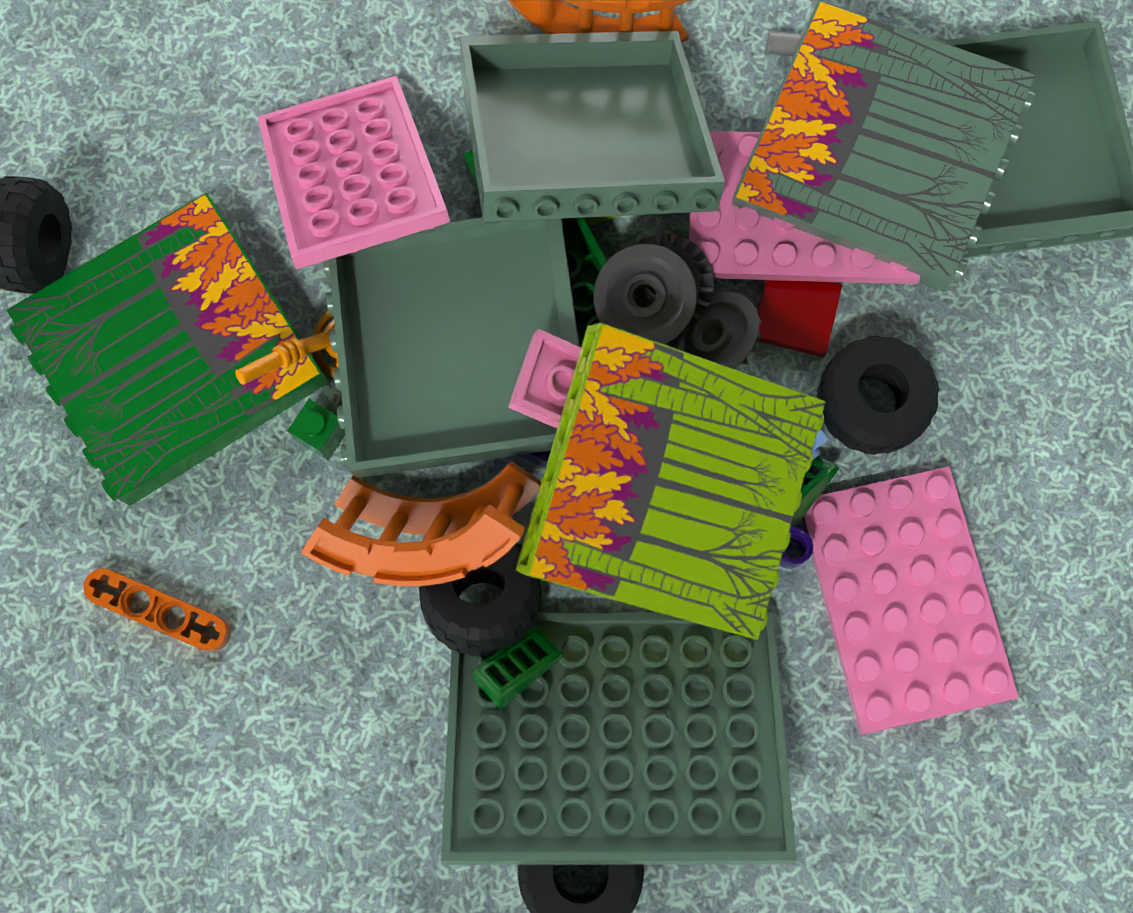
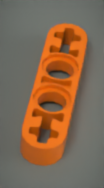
(156, 612)

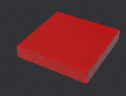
(798, 314)

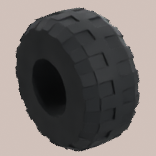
(32, 234)
(898, 367)
(488, 626)
(616, 894)

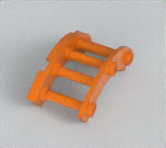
(561, 18)
(474, 524)

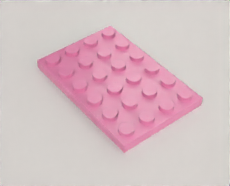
(350, 172)
(759, 248)
(907, 601)

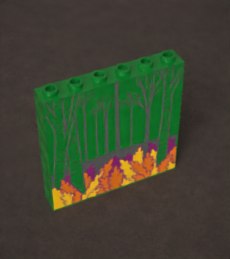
(151, 350)

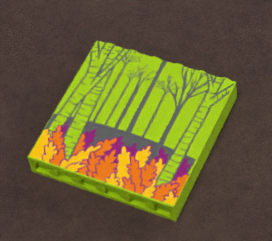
(671, 483)

